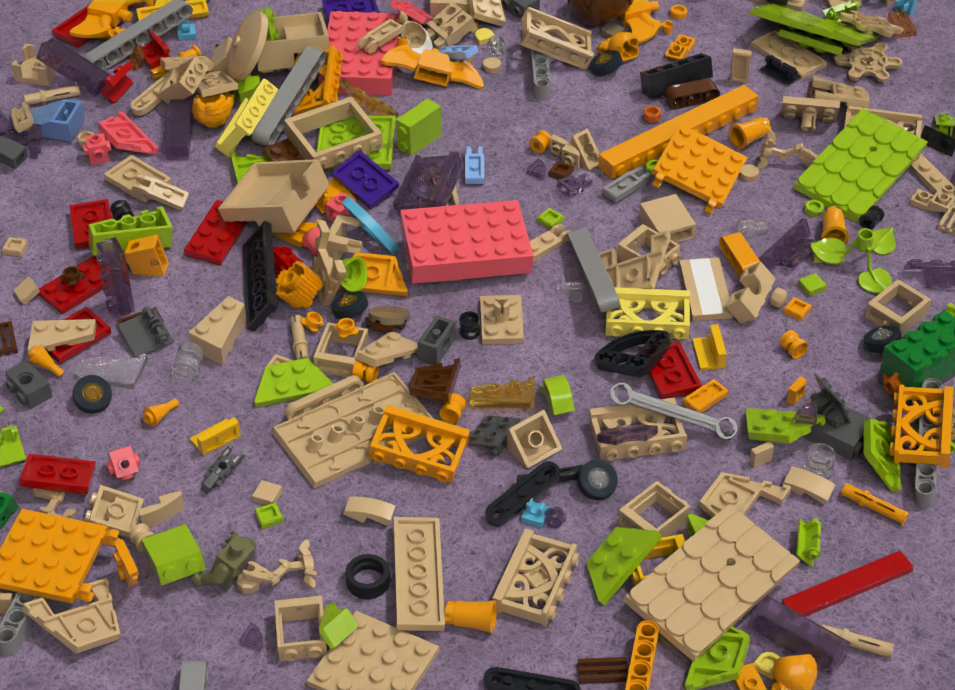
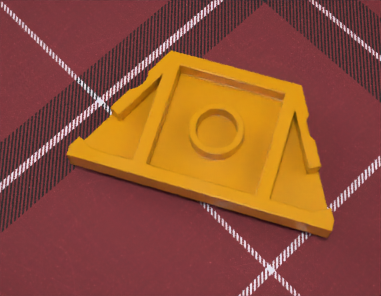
(383, 275)

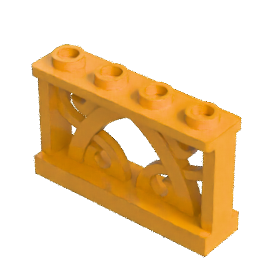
(329, 86)
(938, 448)
(422, 463)

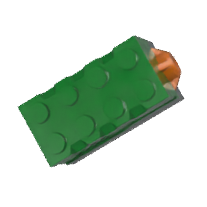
(920, 355)

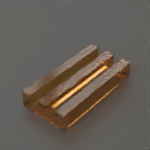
(905, 22)

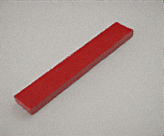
(849, 584)

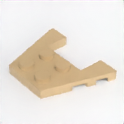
(841, 92)
(329, 271)
(639, 271)
(740, 493)
(82, 626)

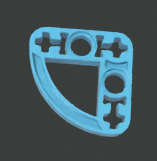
(370, 226)

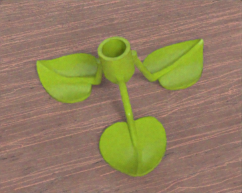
(879, 241)

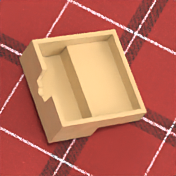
(295, 35)
(276, 193)

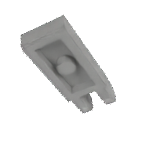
(626, 184)

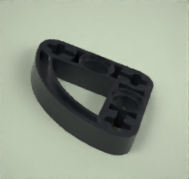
(636, 365)

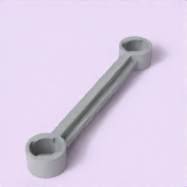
(674, 410)

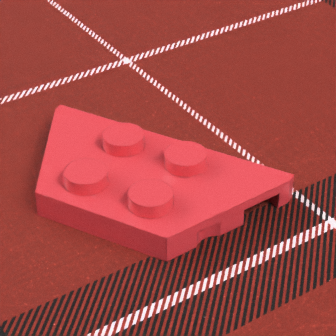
(418, 15)
(126, 135)

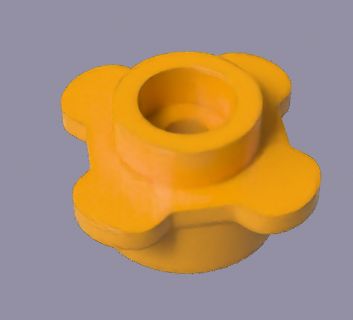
(312, 321)
(346, 328)

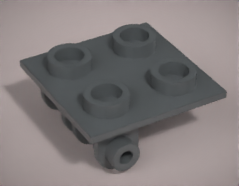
(145, 332)
(830, 403)
(492, 433)

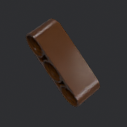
(691, 93)

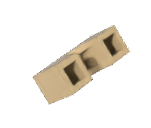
(747, 302)

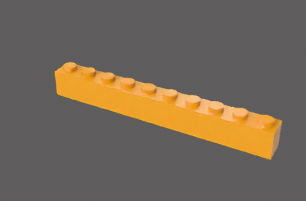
(653, 142)

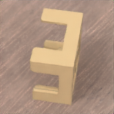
(32, 70)
(338, 241)

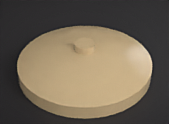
(247, 45)

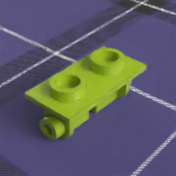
(834, 12)
(272, 33)
(807, 541)

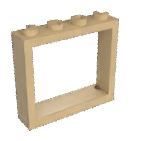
(328, 114)

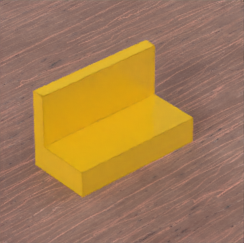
(710, 350)
(216, 436)

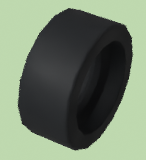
(370, 590)

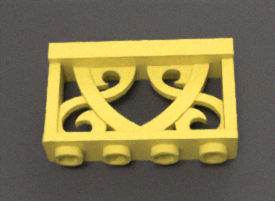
(246, 117)
(659, 300)

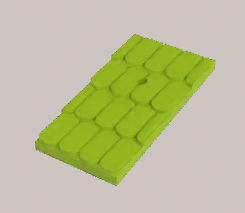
(811, 24)
(860, 164)

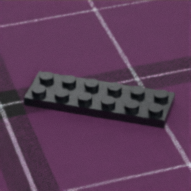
(259, 276)

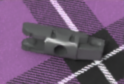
(220, 469)

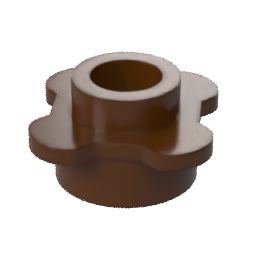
(71, 275)

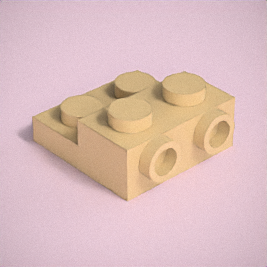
(114, 509)

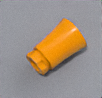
(748, 132)
(834, 225)
(472, 614)

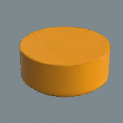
(678, 12)

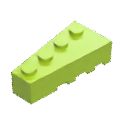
(132, 228)

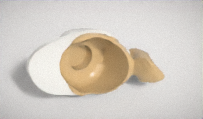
(416, 33)

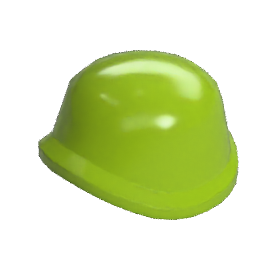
(356, 274)

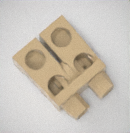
(450, 26)

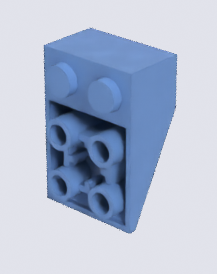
(59, 119)

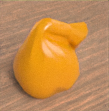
(623, 42)
(794, 673)

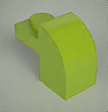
(246, 88)
(557, 394)

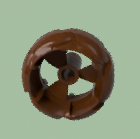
(598, 11)

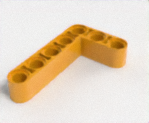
(644, 644)

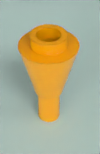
(40, 357)
(154, 414)

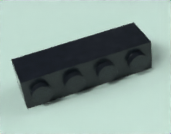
(685, 70)

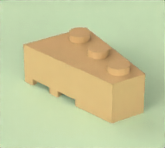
(220, 329)

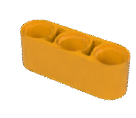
(738, 252)

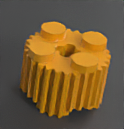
(298, 285)

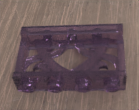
(449, 170)

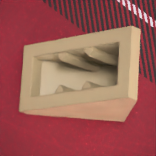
(586, 146)

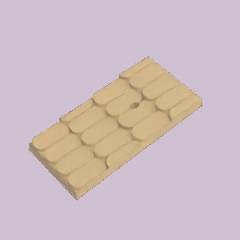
(338, 433)
(711, 581)

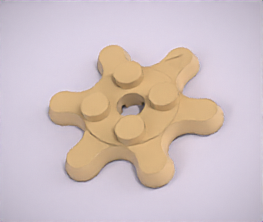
(871, 24)
(858, 60)

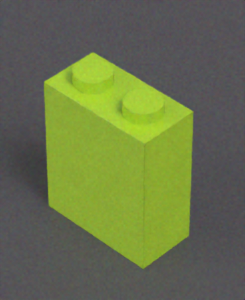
(419, 127)
(173, 554)

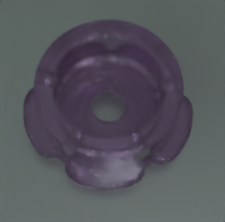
(554, 522)

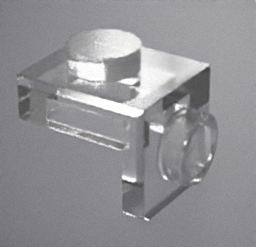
(571, 290)

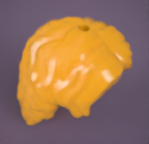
(213, 109)

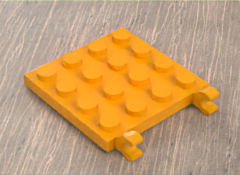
(699, 166)
(51, 555)

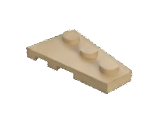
(61, 332)

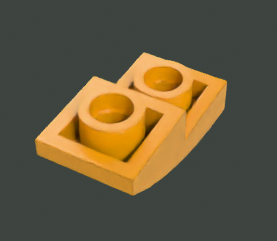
(680, 48)

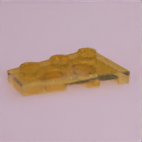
(370, 103)
(509, 395)

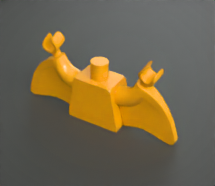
(105, 15)
(641, 22)
(432, 65)

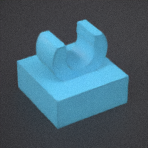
(906, 5)
(186, 31)
(534, 514)

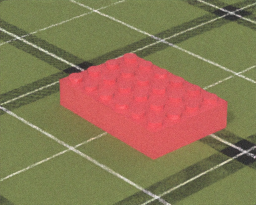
(358, 66)
(465, 241)

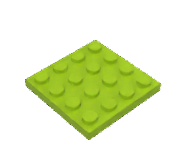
(349, 129)

